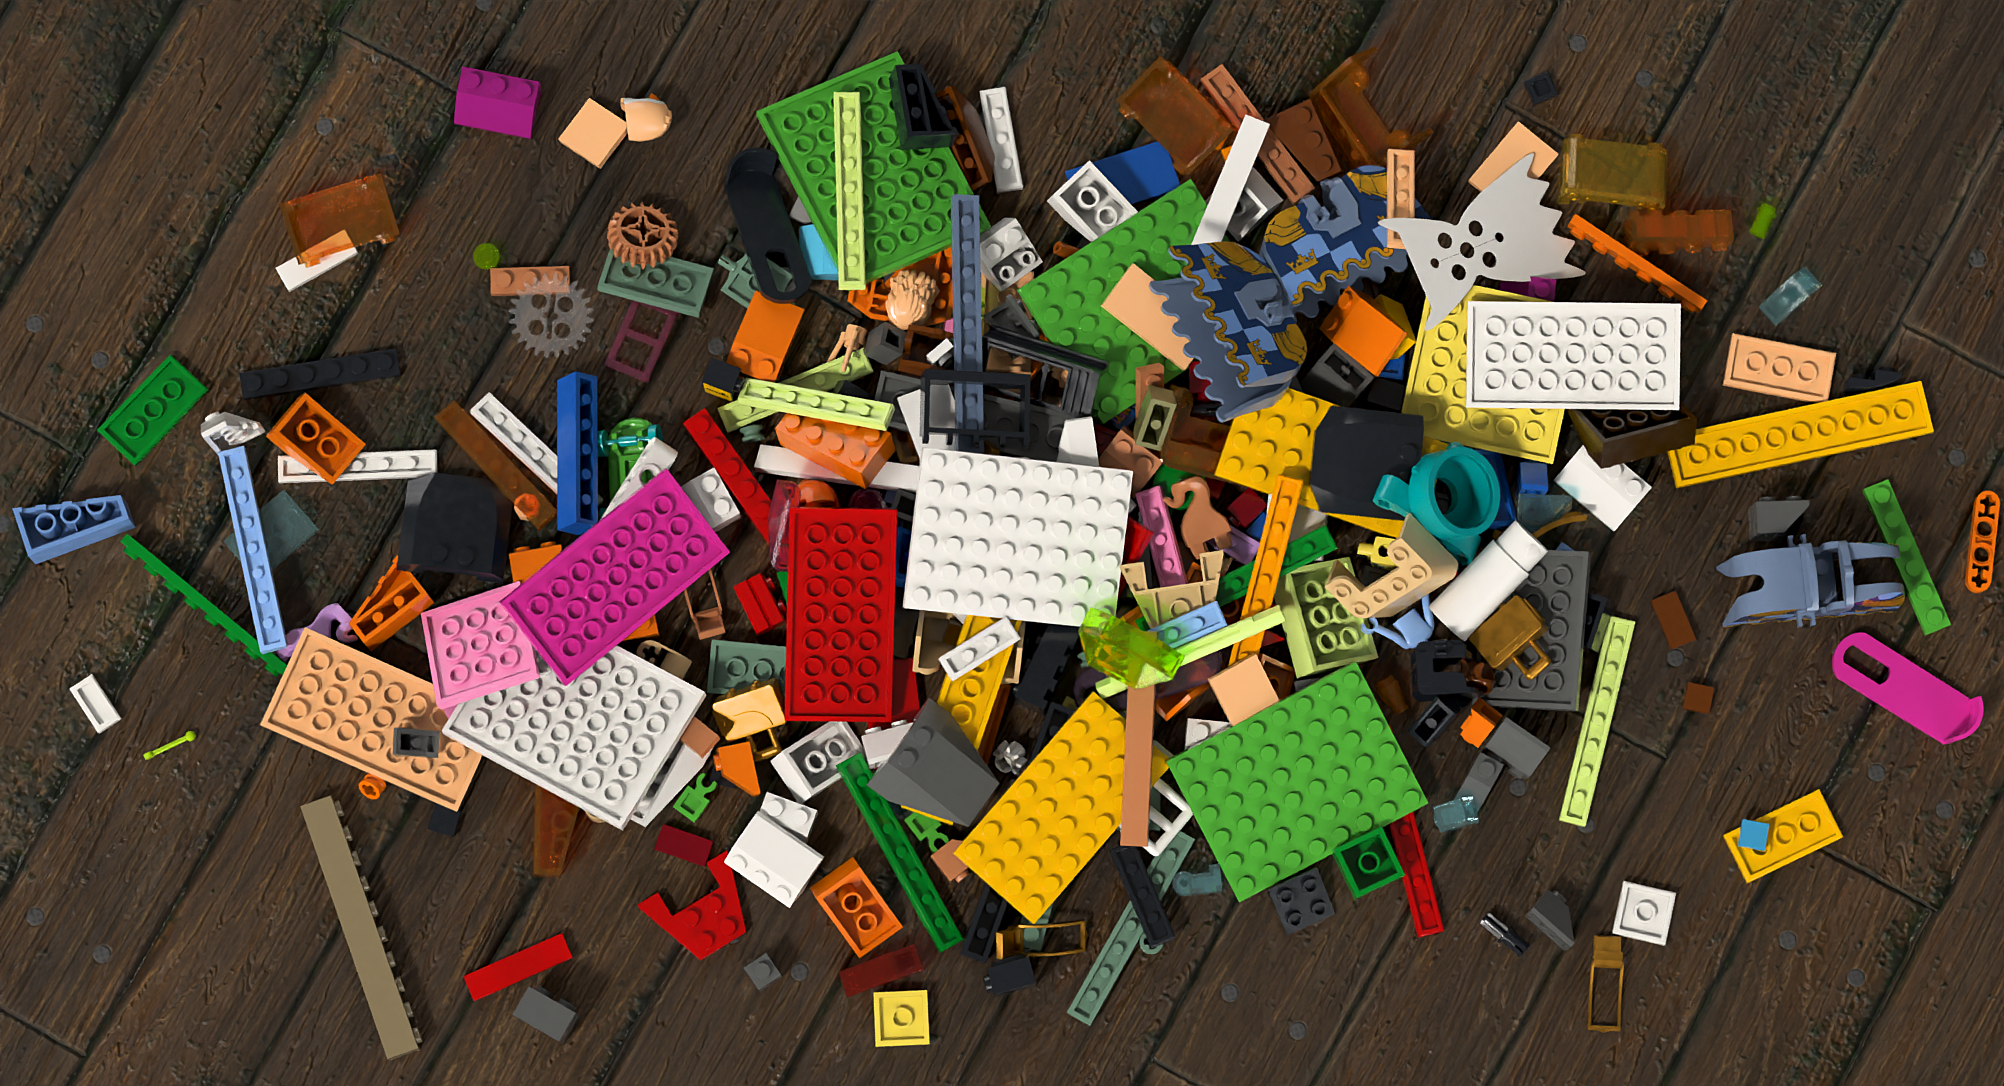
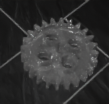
(575, 318)

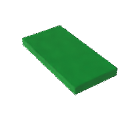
(153, 410)

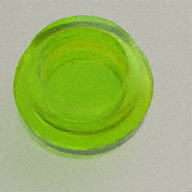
(486, 256)

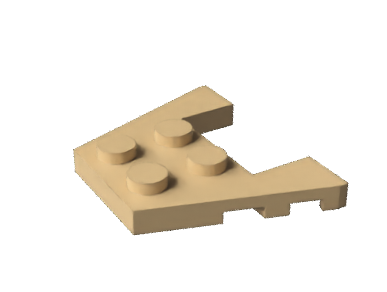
(1171, 602)

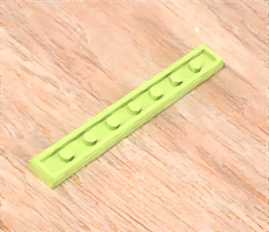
(849, 191)
(1597, 721)

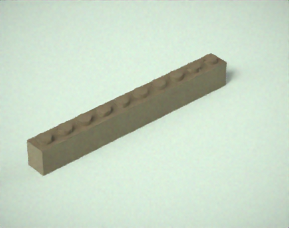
(361, 928)

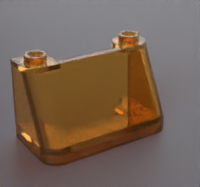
(1176, 116)
(340, 218)

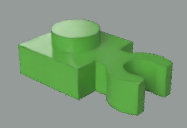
(693, 801)
(925, 827)

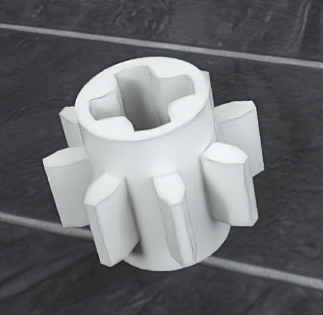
(1010, 757)

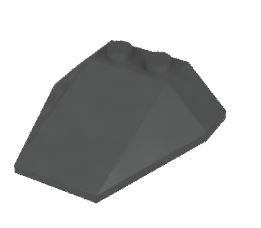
(936, 769)

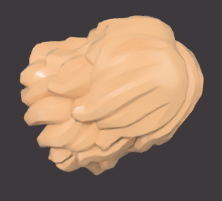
(910, 299)

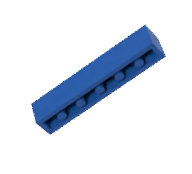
(577, 453)

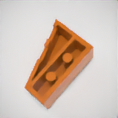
(390, 607)

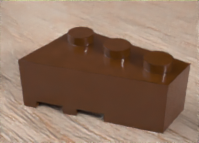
(1308, 139)

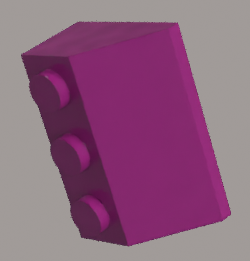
(497, 102)

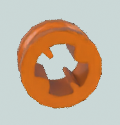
(372, 786)

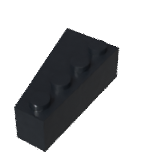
(1046, 667)

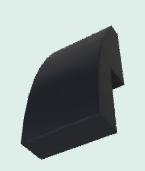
(1879, 379)

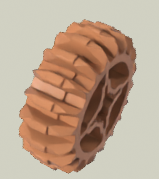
(626, 235)

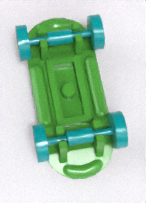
(623, 450)

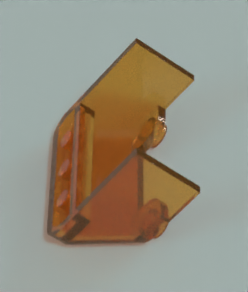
(1352, 119)

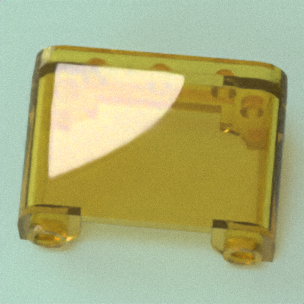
(1613, 173)

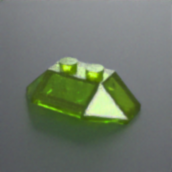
(1126, 651)

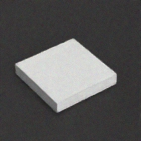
(1643, 913)

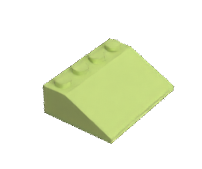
(1317, 626)

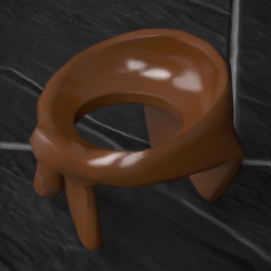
(1478, 675)

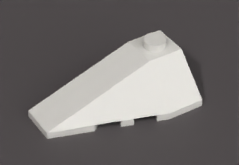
(228, 430)
(1078, 442)
(672, 777)

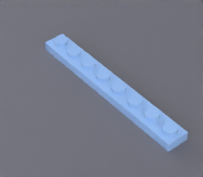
(253, 550)

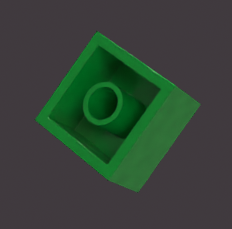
(1368, 863)

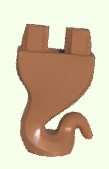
(1200, 519)

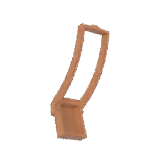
(708, 621)

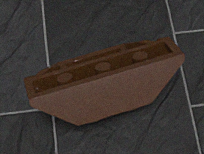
(971, 146)

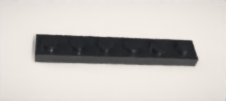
(320, 374)

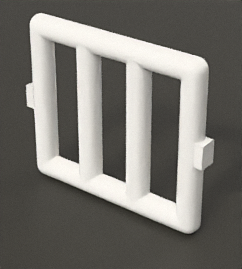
(1170, 829)

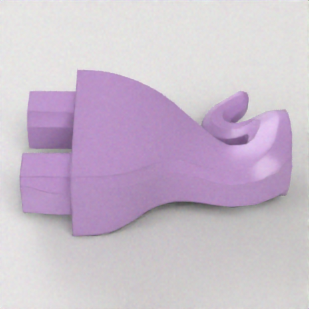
(323, 626)

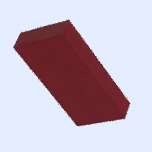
(683, 845)

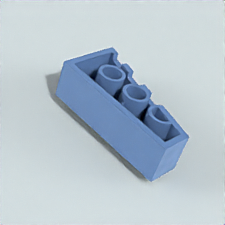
(71, 525)

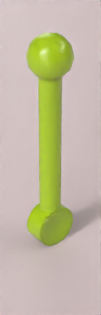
(190, 736)

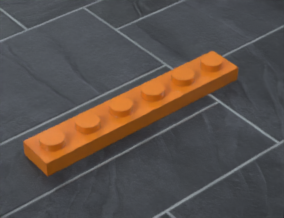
(1645, 270)

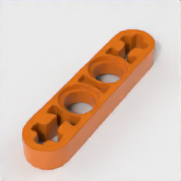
(1985, 542)

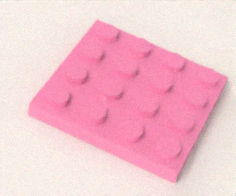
(476, 648)

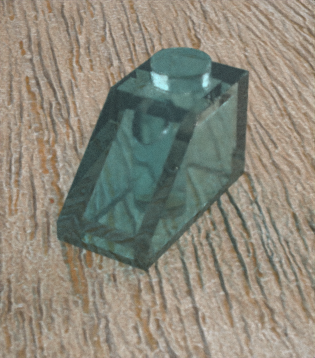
(1790, 296)
(1539, 510)

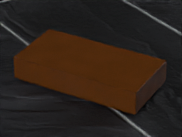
(1673, 620)

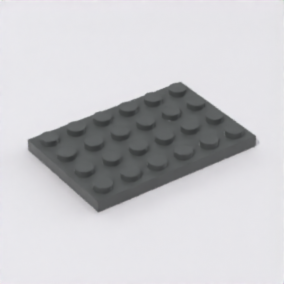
(1560, 594)

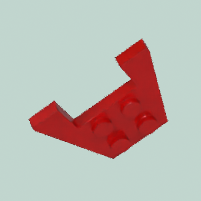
(707, 922)

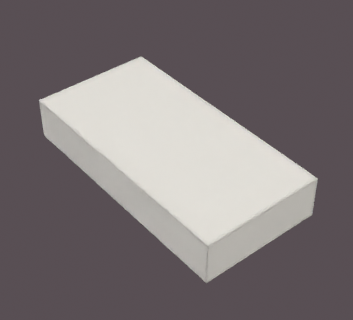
(95, 703)

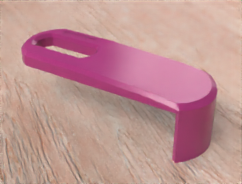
(1911, 692)

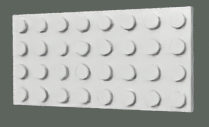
(1573, 355)

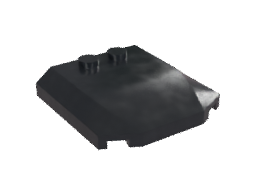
(1355, 451)
(455, 527)

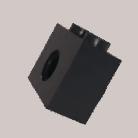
(1009, 975)

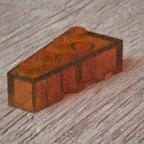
(1678, 231)

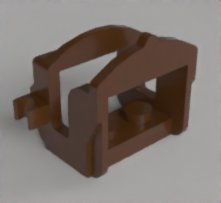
(914, 356)

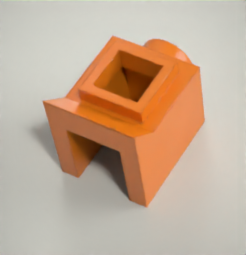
(1479, 722)

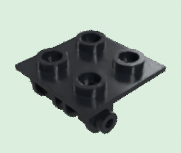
(1301, 901)

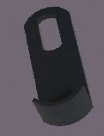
(764, 222)

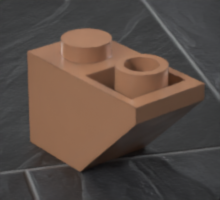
(949, 864)

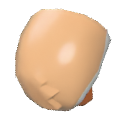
(646, 118)

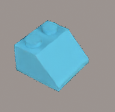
(815, 255)

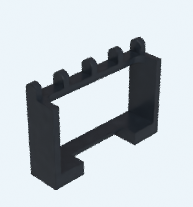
(1003, 380)

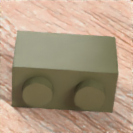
(1154, 417)

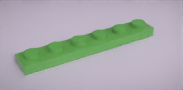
(1910, 564)

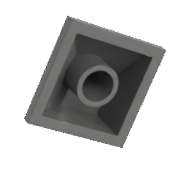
(1553, 918)

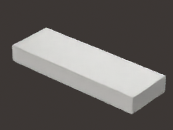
(297, 275)
(979, 648)

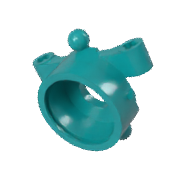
(1473, 495)

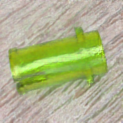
(1762, 220)

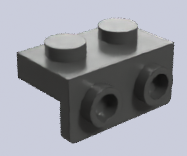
(1012, 317)

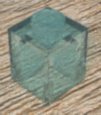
(1455, 814)

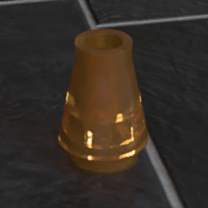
(1391, 693)

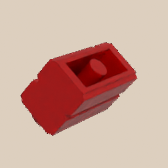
(760, 603)

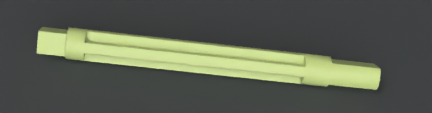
(1210, 643)

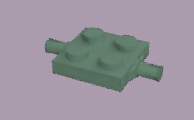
(742, 283)

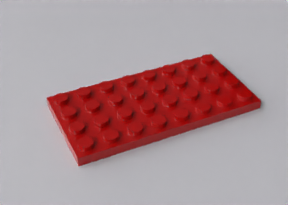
(840, 614)

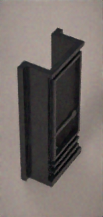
(1082, 376)

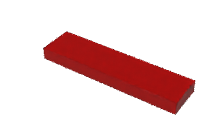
(518, 967)

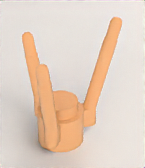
(852, 339)

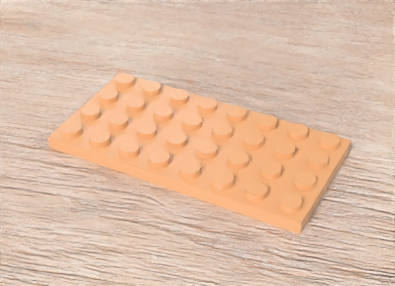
(349, 711)

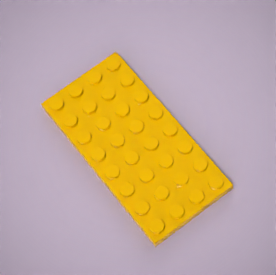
(1281, 443)
(1055, 811)

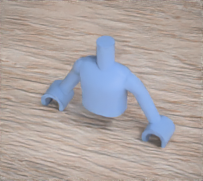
(1410, 627)

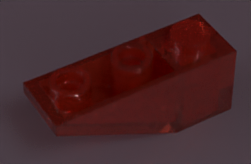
(881, 971)

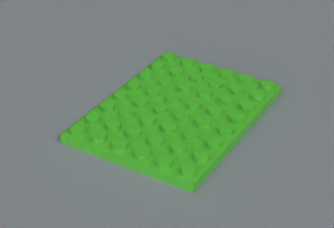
(902, 189)
(1071, 293)
(1296, 781)

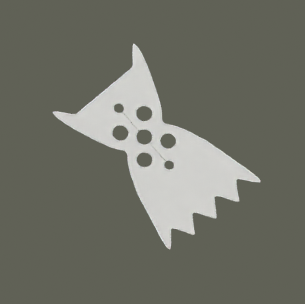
(1503, 207)

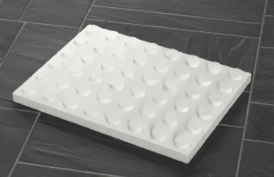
(1016, 537)
(585, 740)

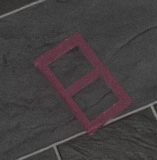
(657, 344)

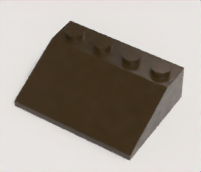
(1631, 434)

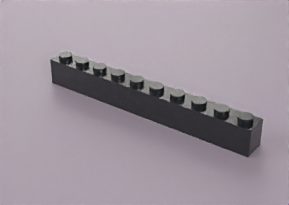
(990, 904)

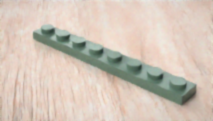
(1126, 935)

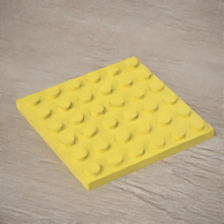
(1439, 391)

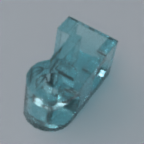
(1197, 884)

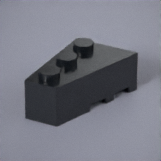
(917, 111)

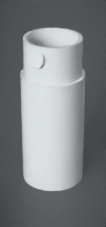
(1488, 580)

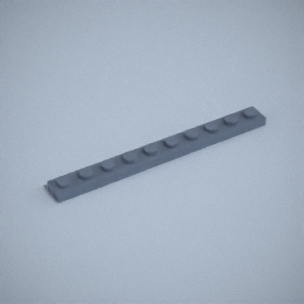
(967, 316)

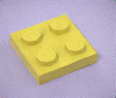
(901, 1018)

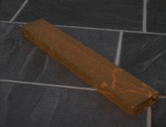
(496, 465)

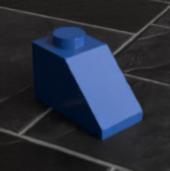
(1531, 478)

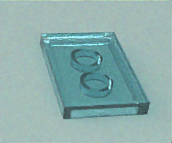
(283, 526)

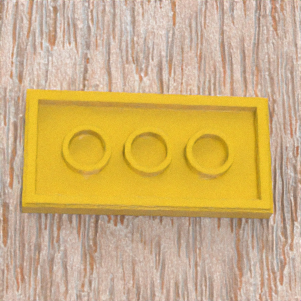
(1792, 833)

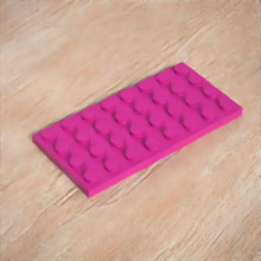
(614, 577)

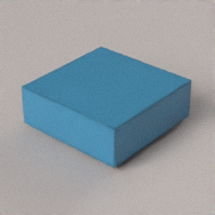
(1753, 835)

